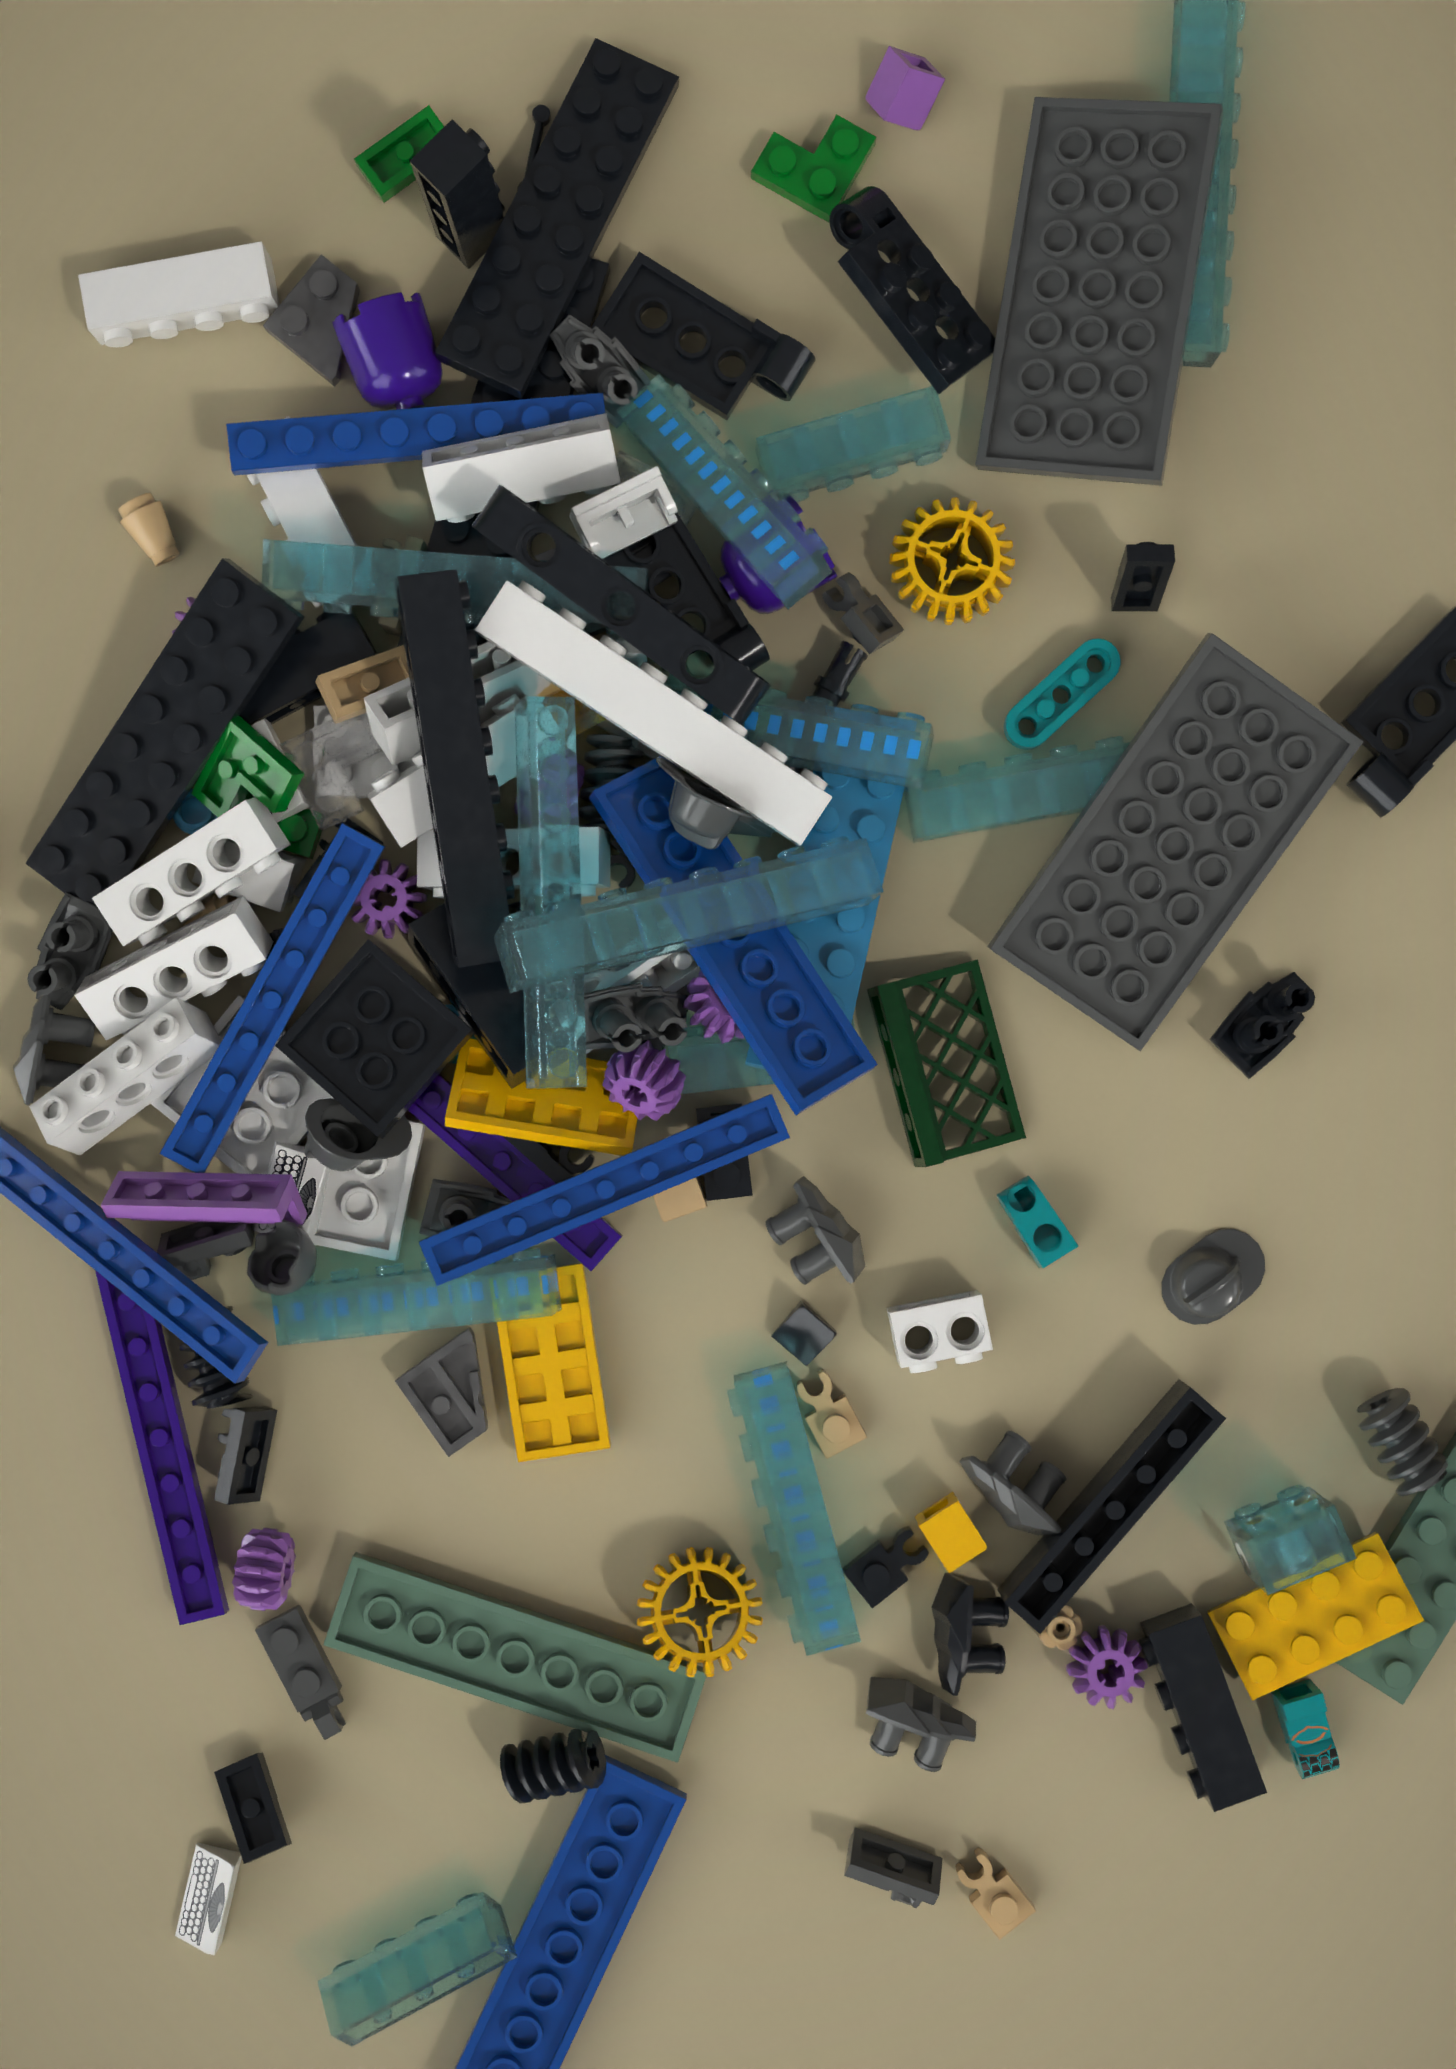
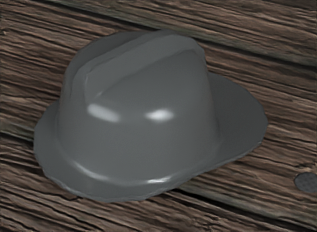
(698, 810)
(344, 1142)
(1213, 1276)

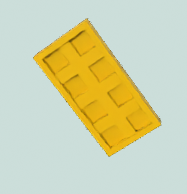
(556, 1116)
(556, 1376)
(1316, 1620)

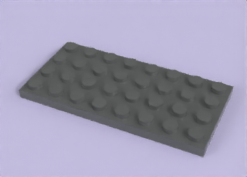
(1099, 289)
(1175, 841)

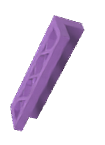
(204, 1197)

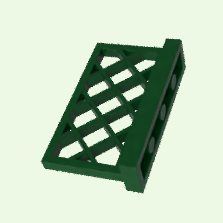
(909, 1077)

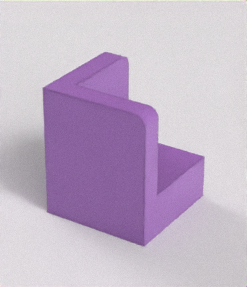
(904, 88)

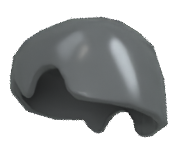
(282, 1259)

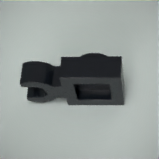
(879, 1570)

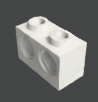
(938, 1316)

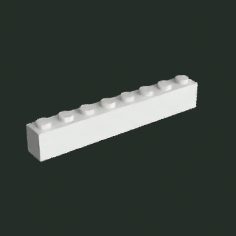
(653, 712)

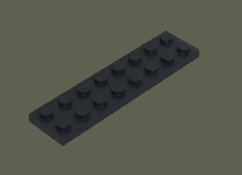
(557, 218)
(166, 733)

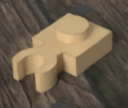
(832, 1421)
(997, 1897)

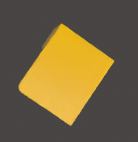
(950, 1532)

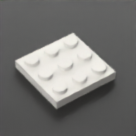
(269, 1113)

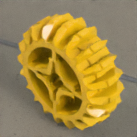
(965, 524)
(738, 1605)

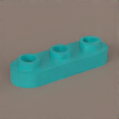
(1070, 676)

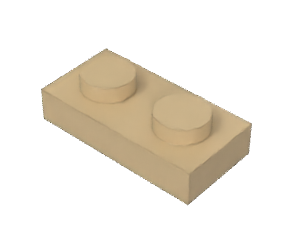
(348, 685)

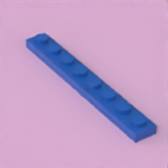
(390, 434)
(272, 999)
(603, 1189)
(127, 1262)

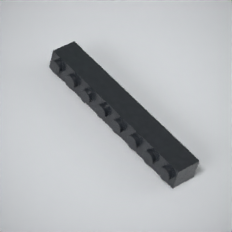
(455, 760)

